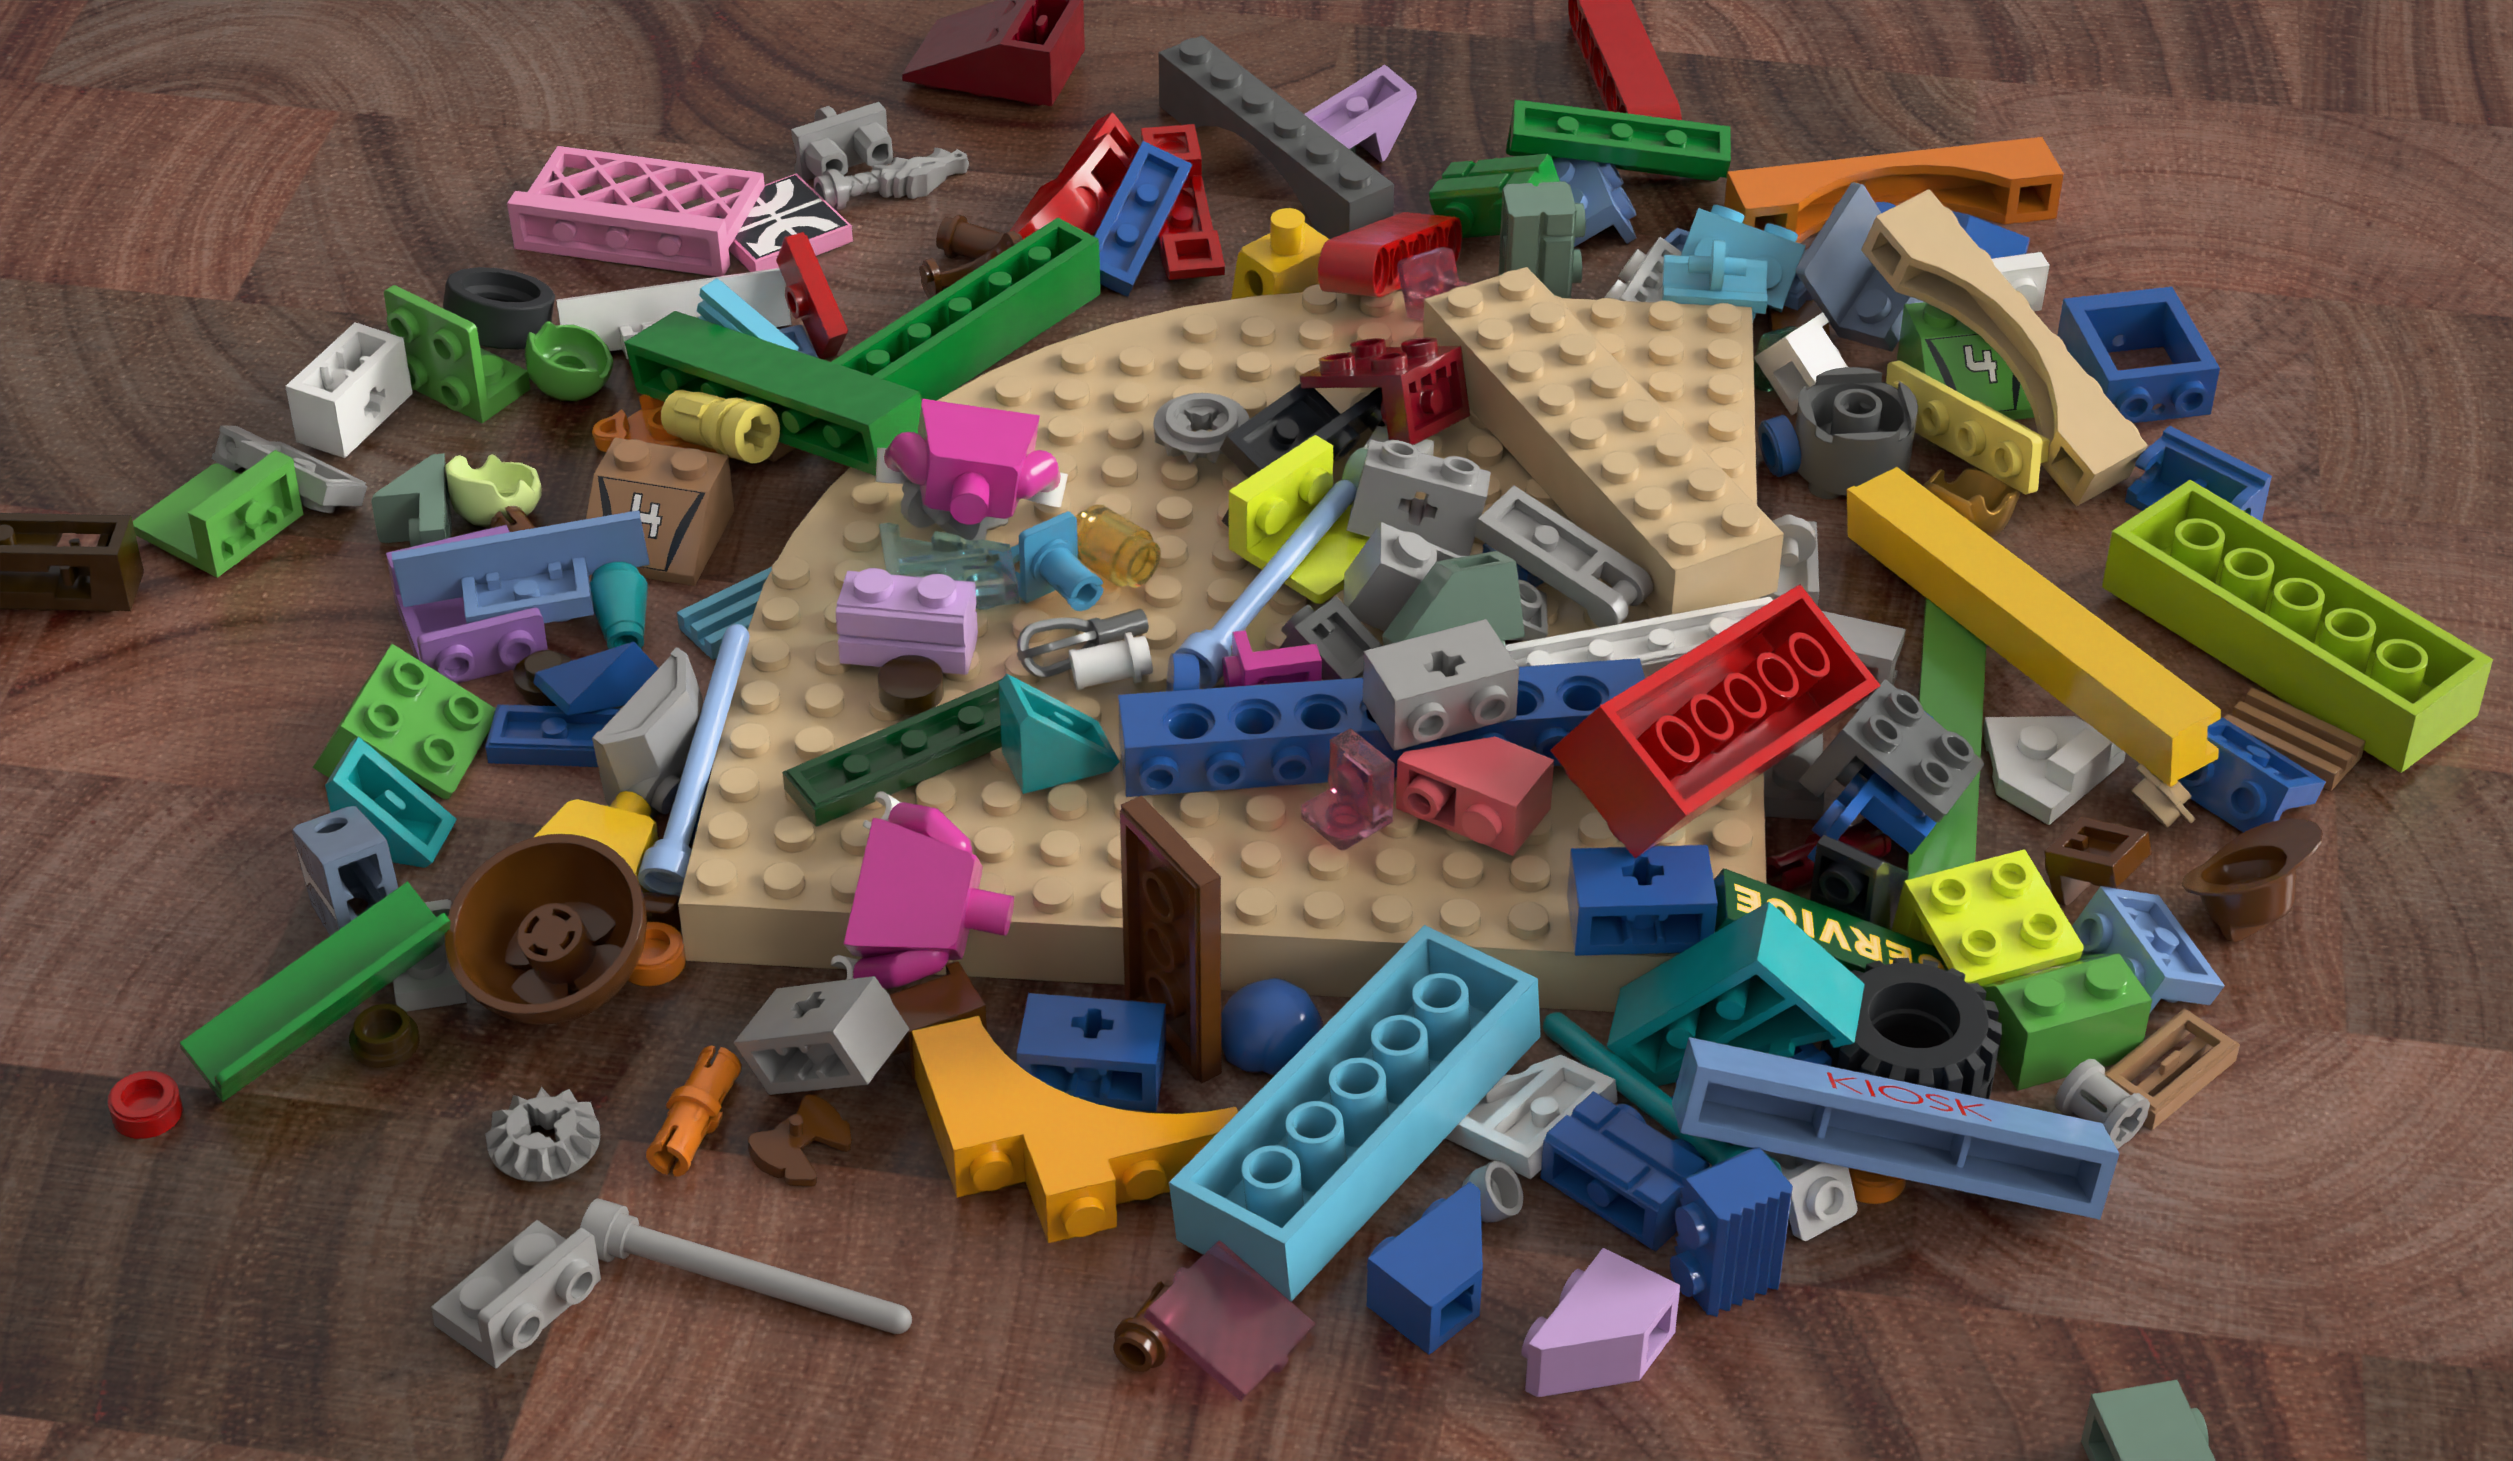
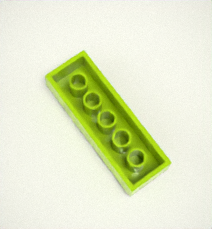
(2296, 624)

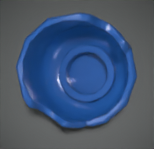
(1267, 1025)

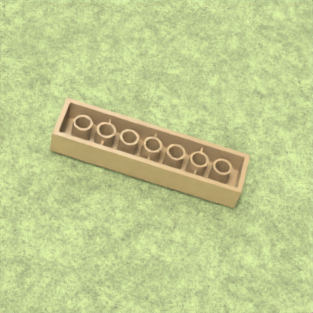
(1605, 445)

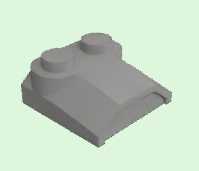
(651, 736)

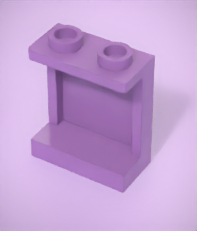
(469, 650)

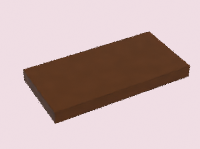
(1172, 935)

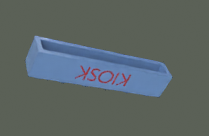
(1894, 1128)

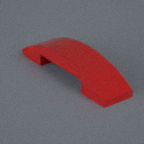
(1187, 238)

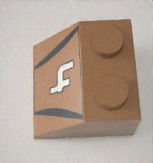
(680, 500)

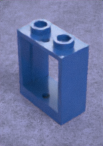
(2136, 321)

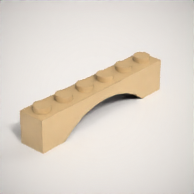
(1935, 260)

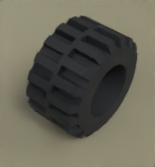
(1923, 1029)

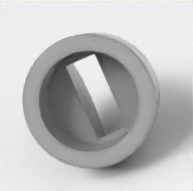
(1499, 1191)

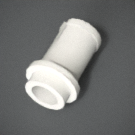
(1111, 662)

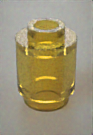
(1116, 547)

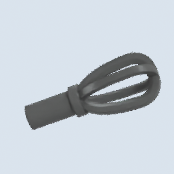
(1096, 633)

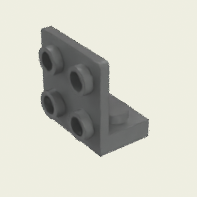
(1901, 747)

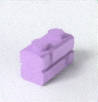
(906, 615)

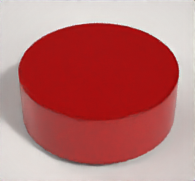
(145, 1104)

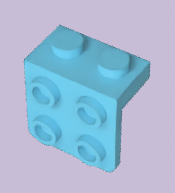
(1772, 245)

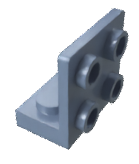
(1844, 280)

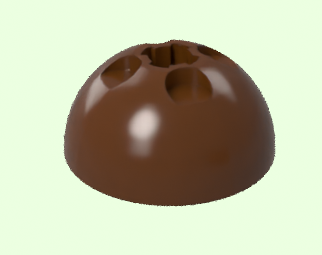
(547, 929)

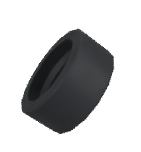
(500, 304)

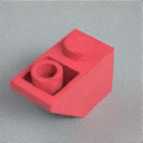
(1477, 790)

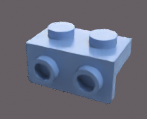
(1596, 187)

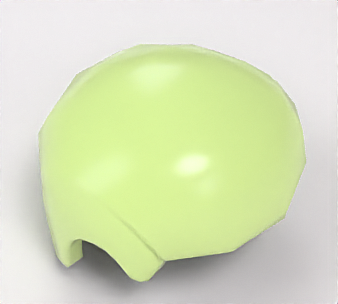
(491, 488)

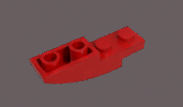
(1086, 182)

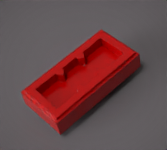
(810, 295)

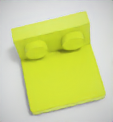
(1276, 502)
(1988, 919)

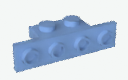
(522, 568)

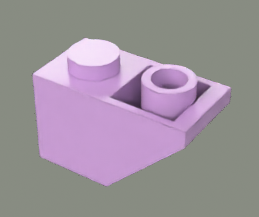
(1603, 1330)

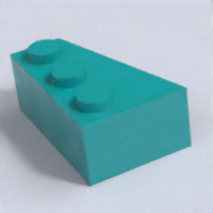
(1743, 987)

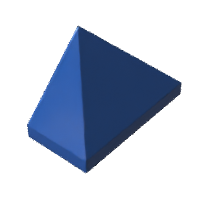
(597, 680)

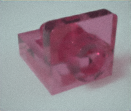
(1357, 795)

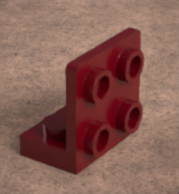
(1419, 383)

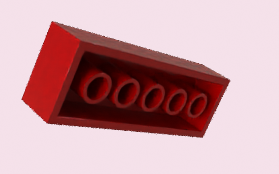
(1714, 720)

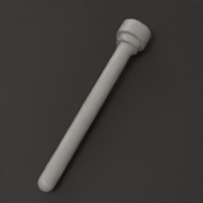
(620, 1235)

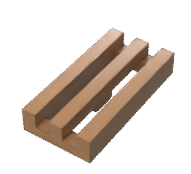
(2299, 736)
(2189, 1082)

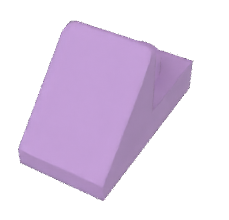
(1368, 112)

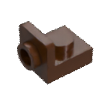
(2093, 855)

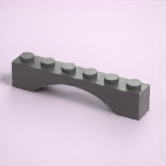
(1329, 180)

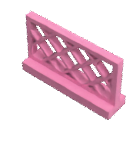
(639, 230)

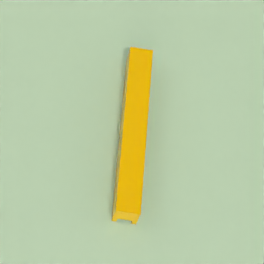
(2034, 625)

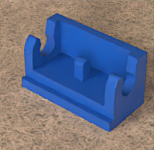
(2182, 458)

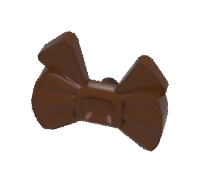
(780, 1150)

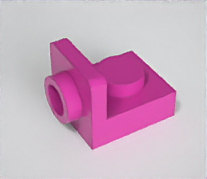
(1270, 666)

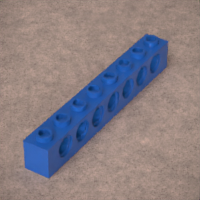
(1285, 729)

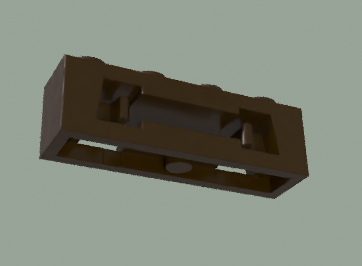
(72, 576)

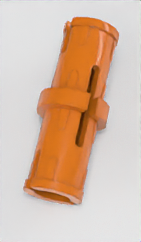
(694, 1111)

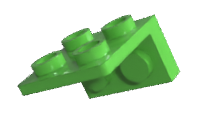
(448, 360)
(224, 513)
(415, 722)

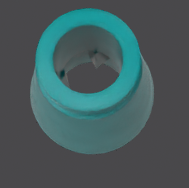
(620, 603)

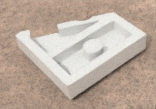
(1524, 1107)

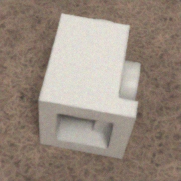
(1798, 360)

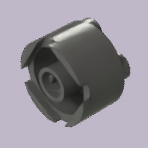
(1853, 429)

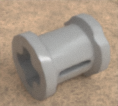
(2088, 1084)

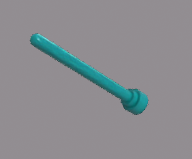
(1633, 1085)

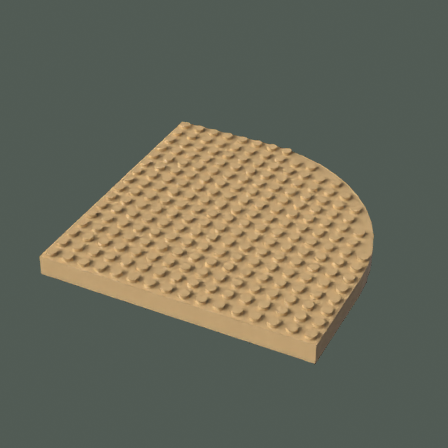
(1292, 904)

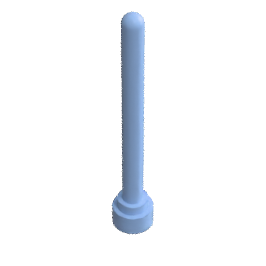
(1216, 643)
(667, 862)

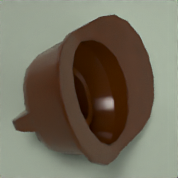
(2254, 876)

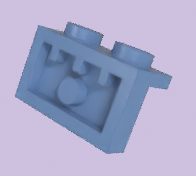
(2150, 943)

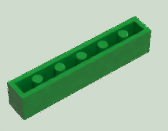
(984, 313)
(816, 401)

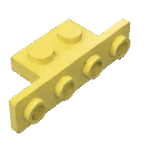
(1974, 430)

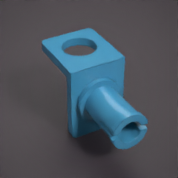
(1051, 563)

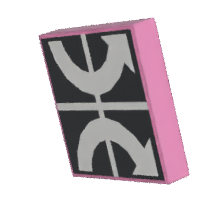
(786, 210)

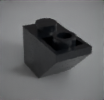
(1856, 882)

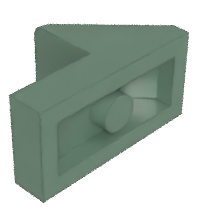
(415, 505)

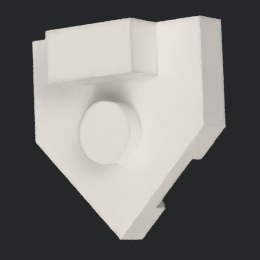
(2047, 761)

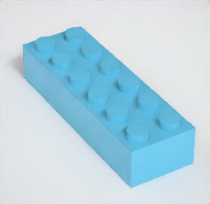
(1357, 1109)

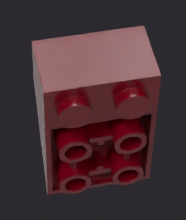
(1003, 50)

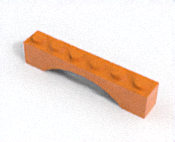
(1986, 180)

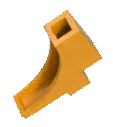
(1011, 1129)

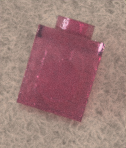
(1425, 277)

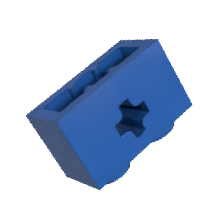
(1643, 903)
(1096, 1048)

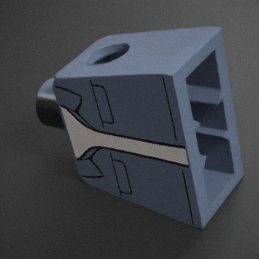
(343, 860)

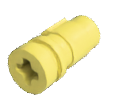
(728, 425)

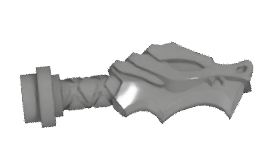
(902, 177)

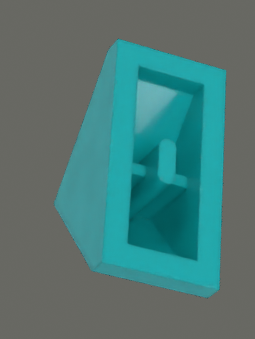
(1048, 739)
(391, 802)

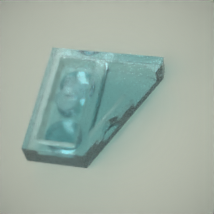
(976, 561)

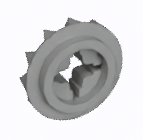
(1198, 412)
(534, 1156)

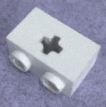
(349, 389)

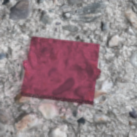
(1229, 1320)

